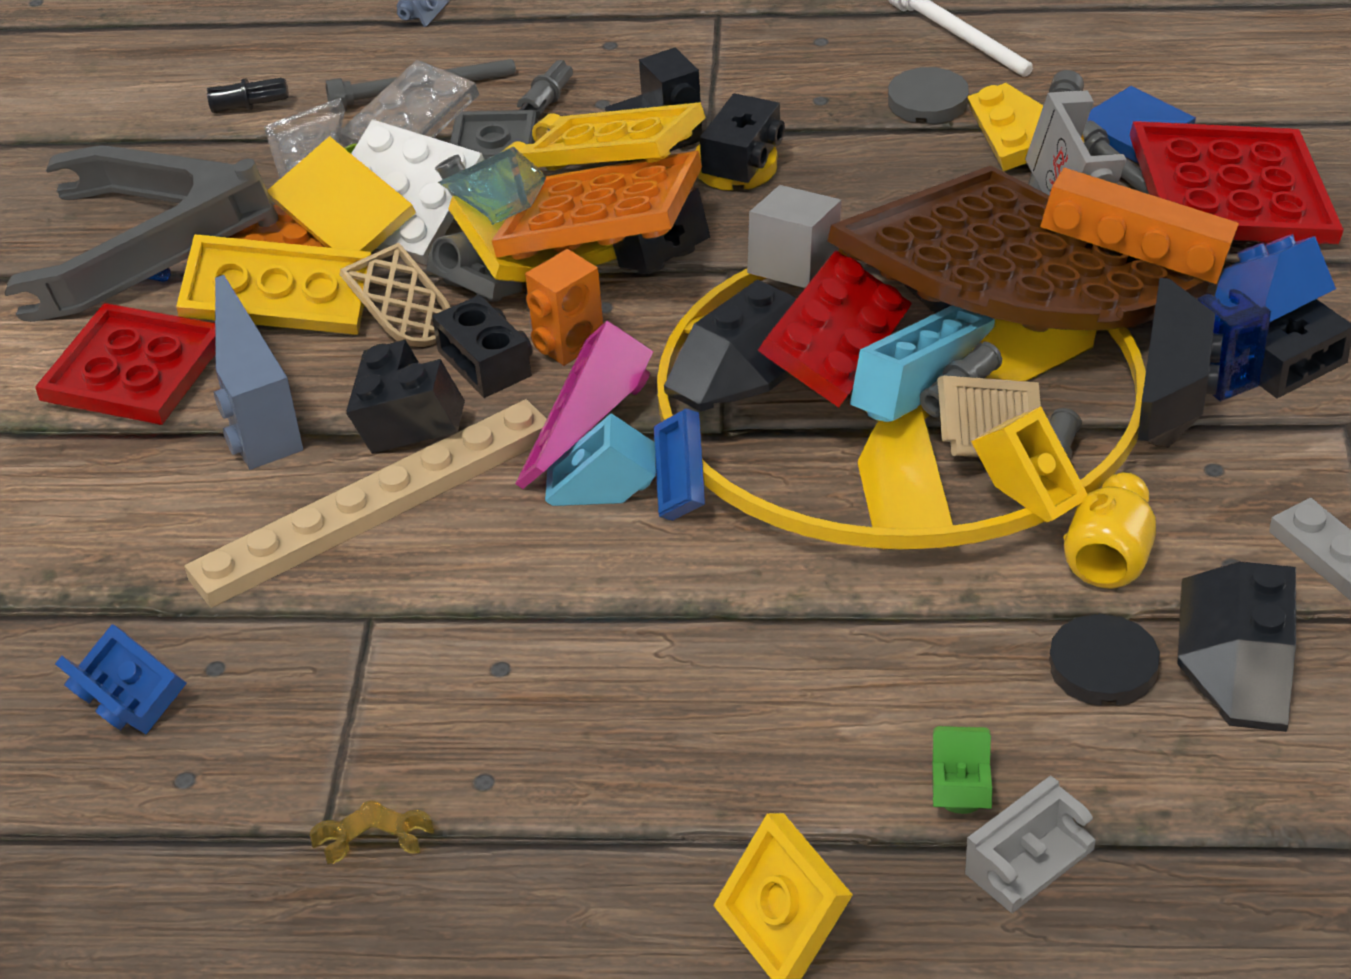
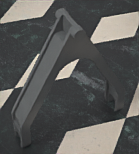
(211, 199)

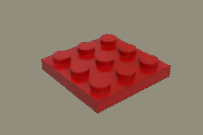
(130, 364)

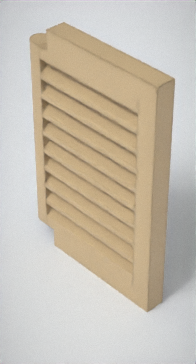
(978, 405)

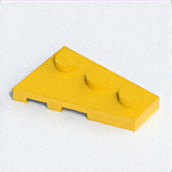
(1007, 122)

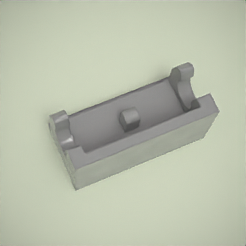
(1029, 845)

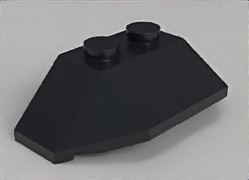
(722, 352)
(1178, 365)
(1241, 641)

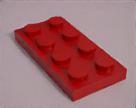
(830, 324)

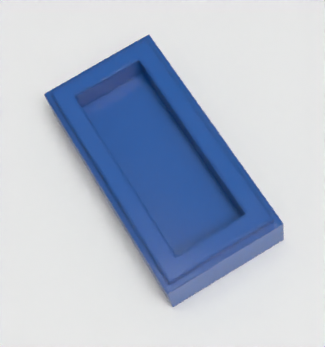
(679, 465)

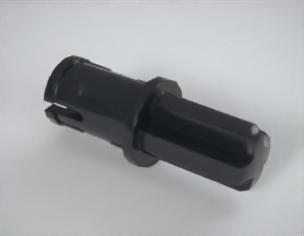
(246, 94)

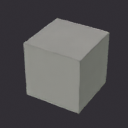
(791, 235)

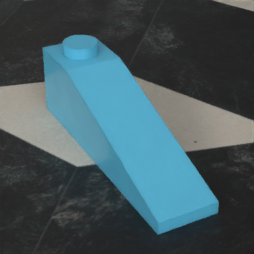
(907, 362)

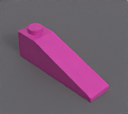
(601, 377)

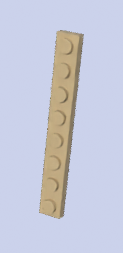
(364, 504)

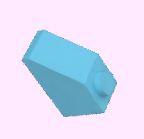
(602, 466)

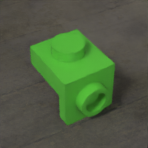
(961, 768)

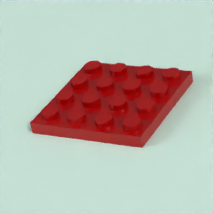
(1240, 174)

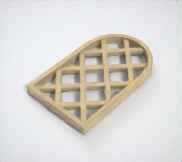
(349, 274)

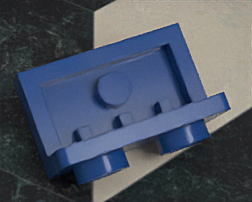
(125, 681)

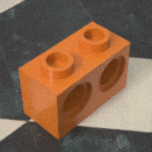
(563, 305)

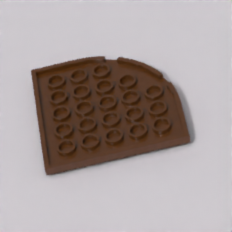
(985, 252)

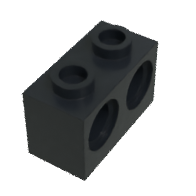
(483, 345)

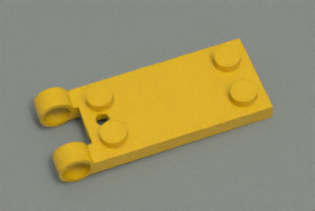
(610, 135)

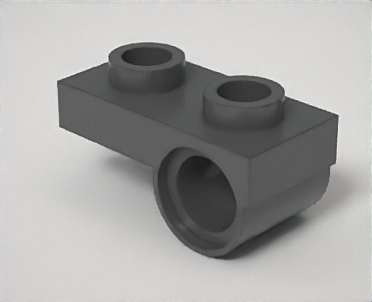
(461, 266)

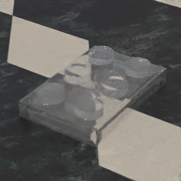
(418, 100)

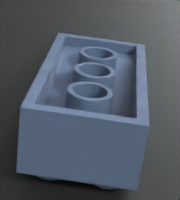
(252, 386)

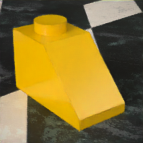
(1031, 465)

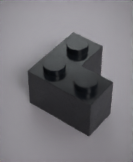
(665, 81)
(401, 399)

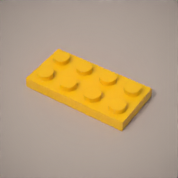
(274, 282)

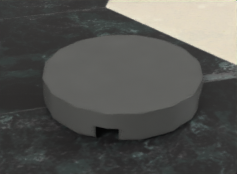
(928, 94)

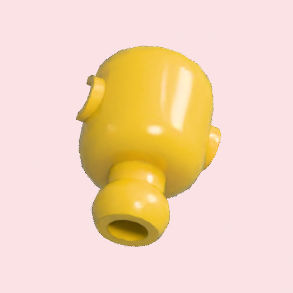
(1111, 533)

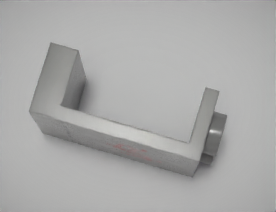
(1059, 142)

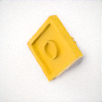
(782, 899)

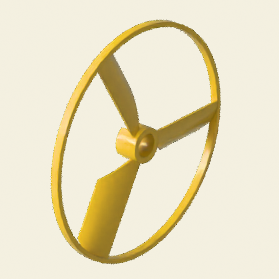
(898, 458)

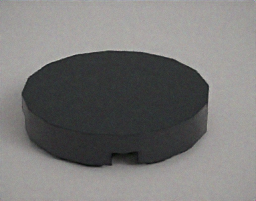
(1104, 659)

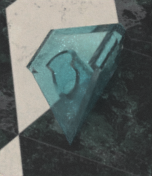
(498, 184)

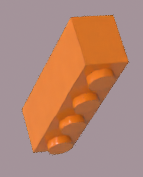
(1139, 225)

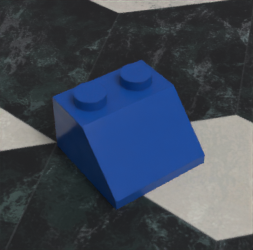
(1278, 277)

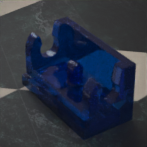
(1243, 342)

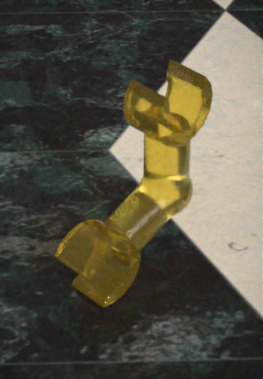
(367, 816)

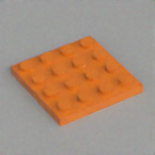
(601, 206)

